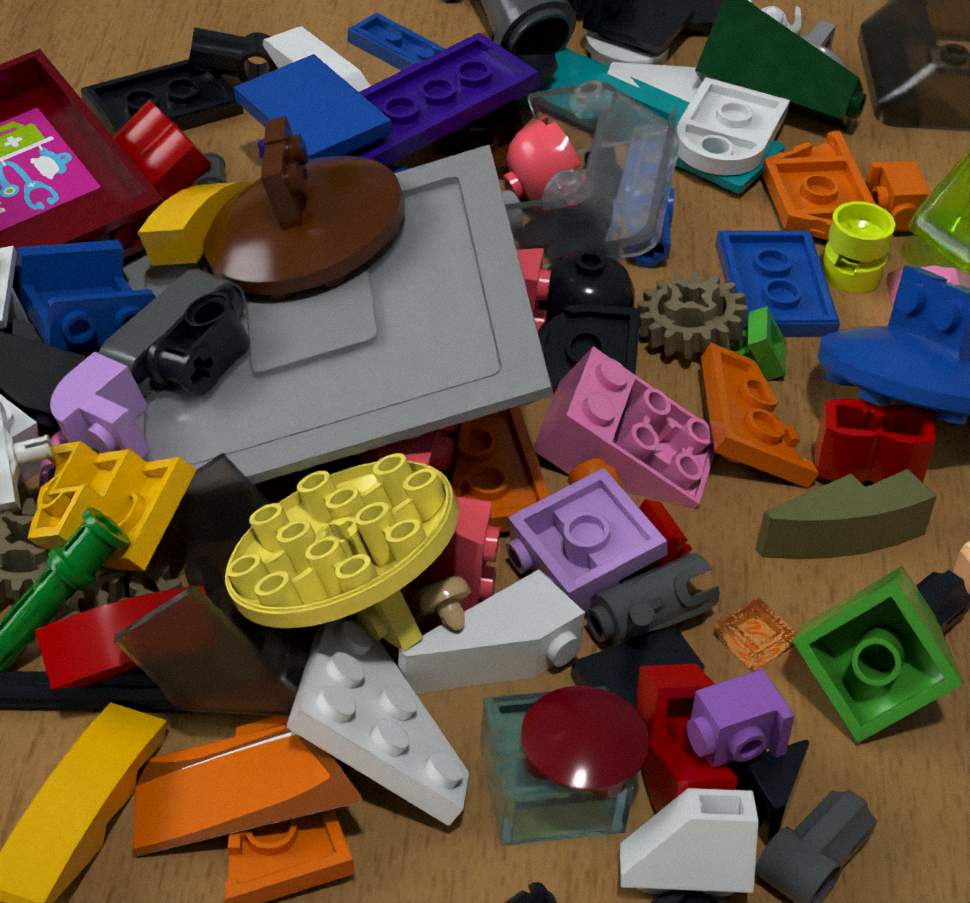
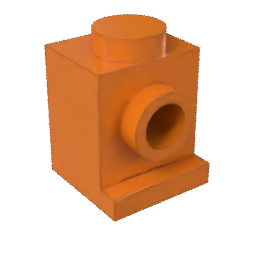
(898, 189)

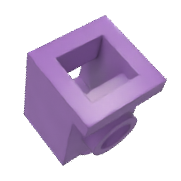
(739, 720)

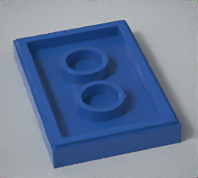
(317, 105)
(780, 273)

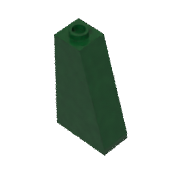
(767, 57)

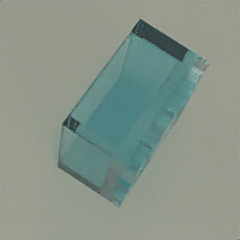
(532, 807)

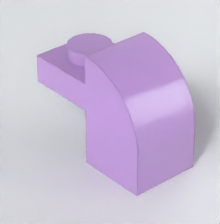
(100, 406)

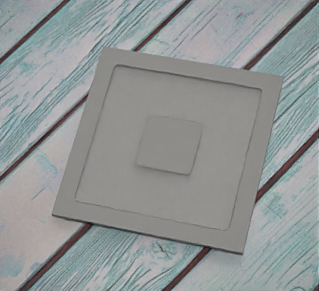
(398, 350)

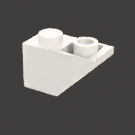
(695, 843)

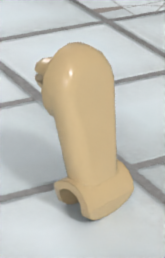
(441, 601)

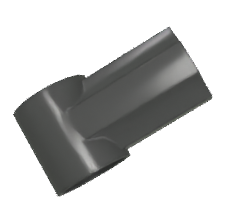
(811, 857)

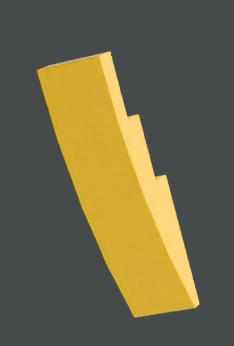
(78, 799)

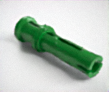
(68, 570)

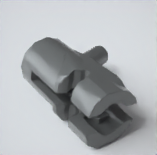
(650, 601)

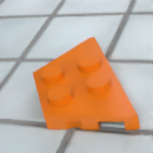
(814, 182)

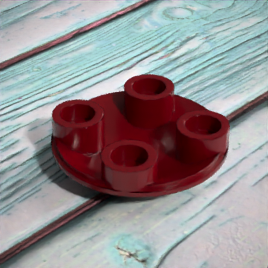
(584, 740)

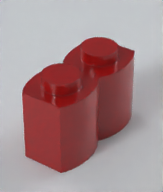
(161, 150)
(873, 440)

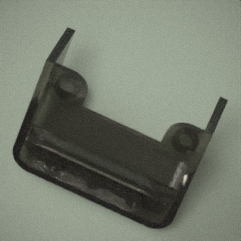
(908, 74)
(205, 650)

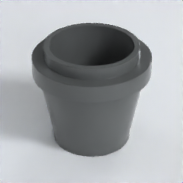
(531, 25)

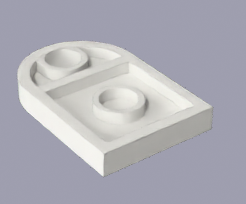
(729, 128)

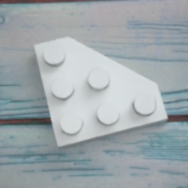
(372, 720)

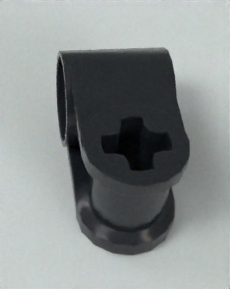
(205, 345)

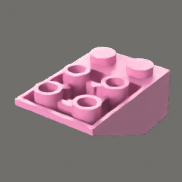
(631, 425)

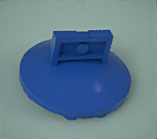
(915, 358)

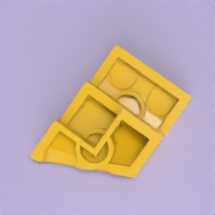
(119, 484)

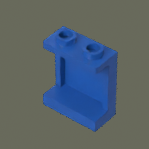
(76, 292)

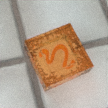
(755, 634)

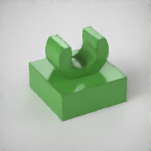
(764, 343)

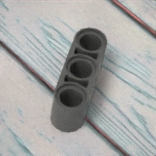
(133, 340)

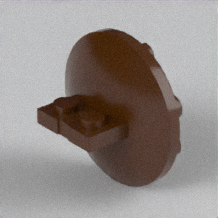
(303, 219)

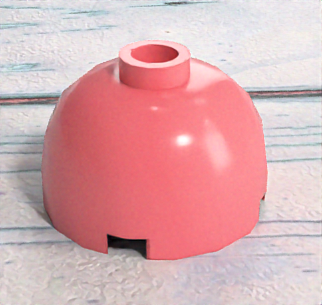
(536, 157)

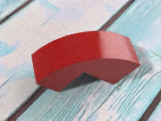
(81, 646)
(666, 706)

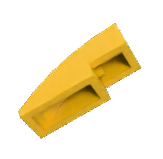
(182, 221)

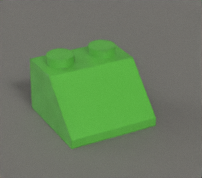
(879, 654)

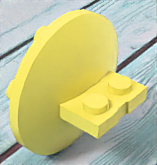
(345, 548)

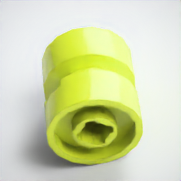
(857, 246)

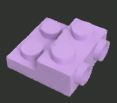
(584, 537)

